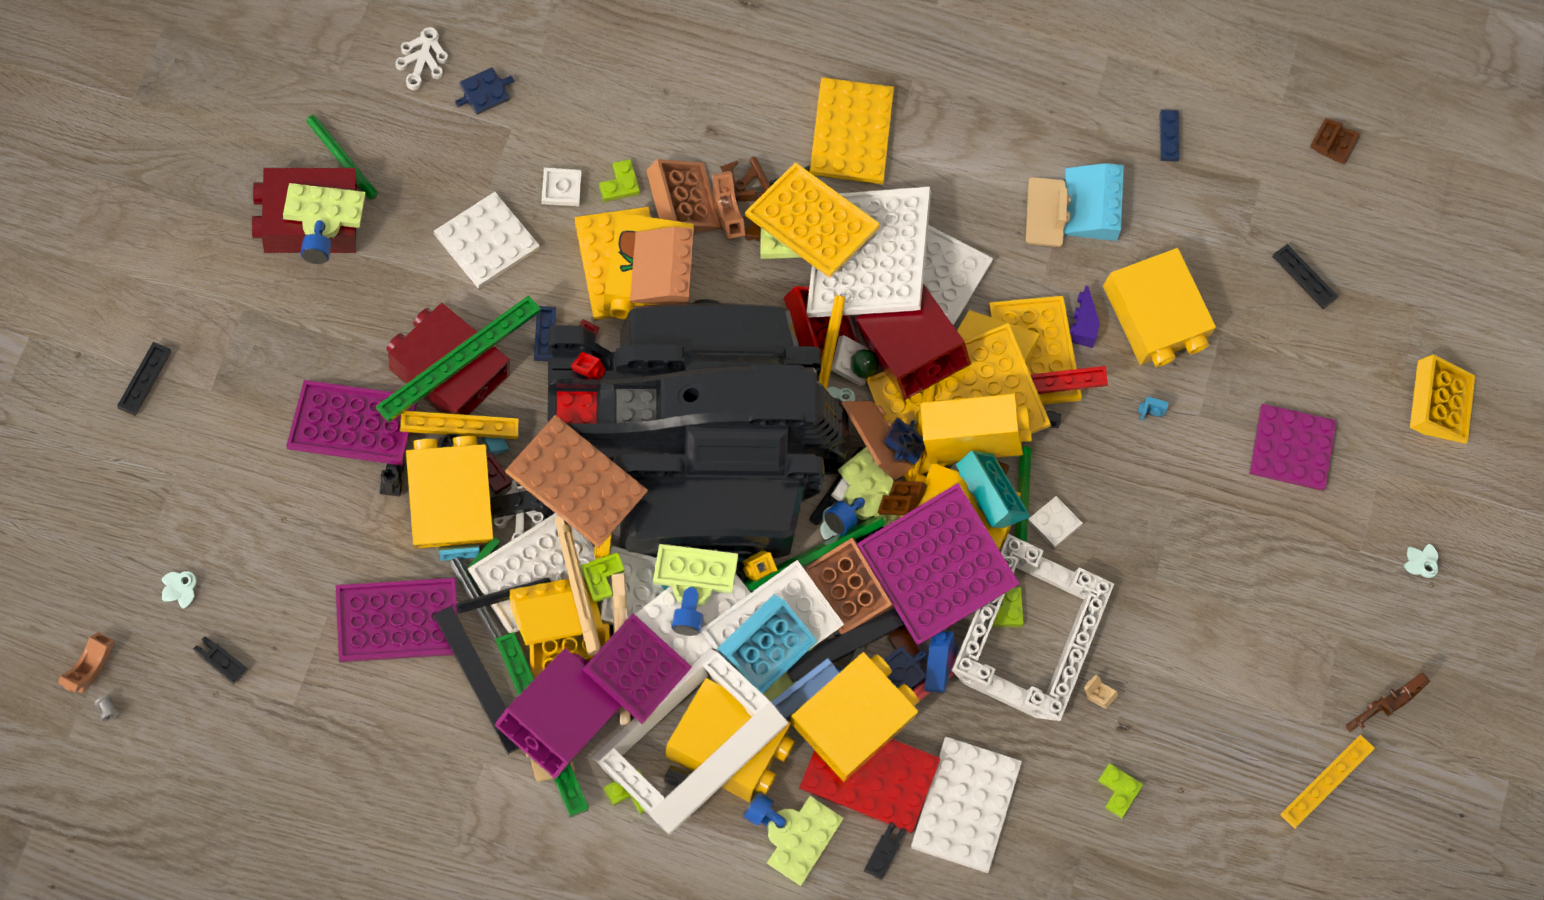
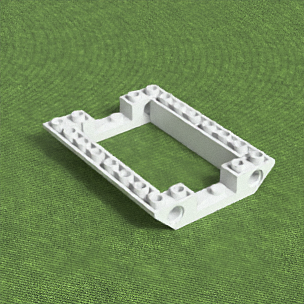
(1081, 583)
(718, 768)

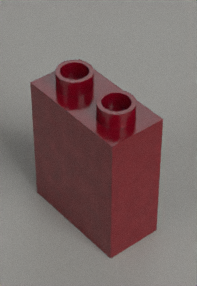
(287, 235)
(434, 337)
(915, 345)

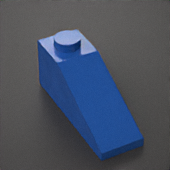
(940, 661)

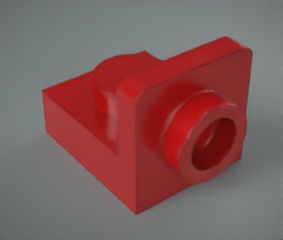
(588, 366)

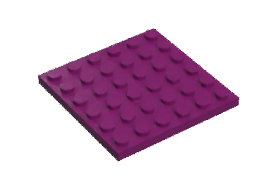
(938, 564)

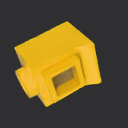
(759, 565)

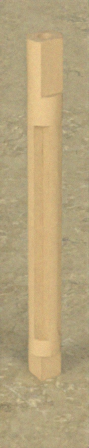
(578, 586)
(620, 617)

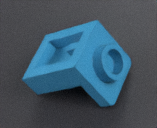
(1154, 406)

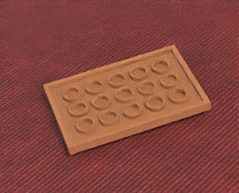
(576, 481)

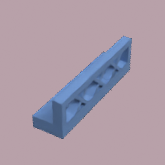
(804, 689)

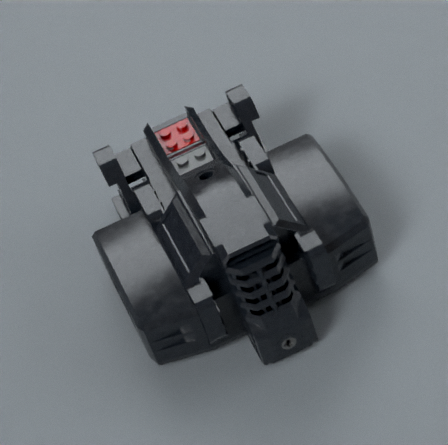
(707, 416)

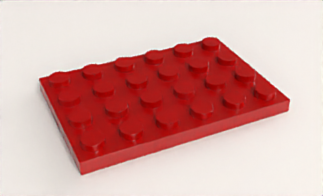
(884, 788)

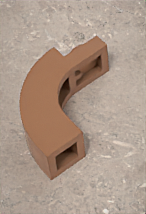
(725, 201)
(89, 665)

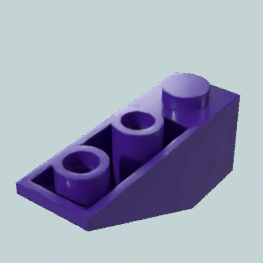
(1087, 321)

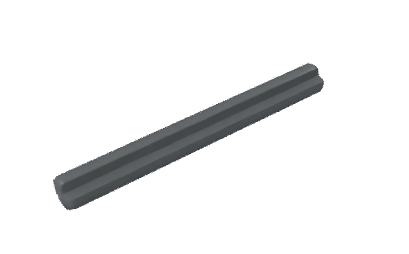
(473, 592)

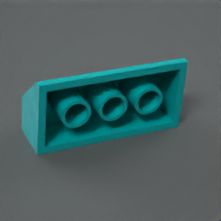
(992, 489)

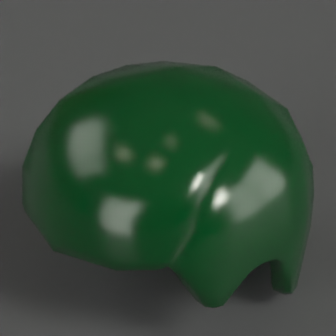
(864, 363)

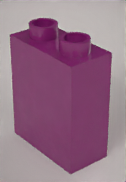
(558, 713)

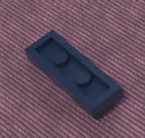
(1169, 135)
(544, 320)

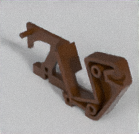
(752, 230)
(1391, 703)

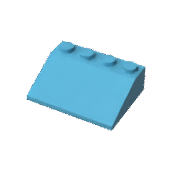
(1094, 201)
(767, 643)

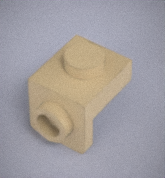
(1099, 692)

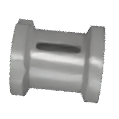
(106, 708)

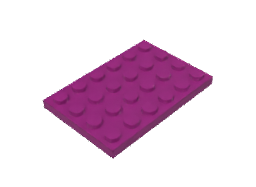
(346, 424)
(392, 619)

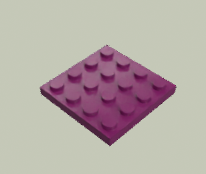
(1292, 447)
(637, 668)

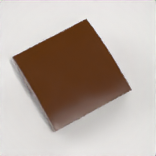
(1335, 141)
(902, 498)

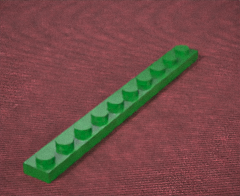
(458, 359)
(521, 678)

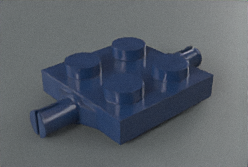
(484, 91)
(905, 441)
(905, 668)

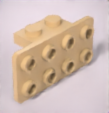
(1046, 211)

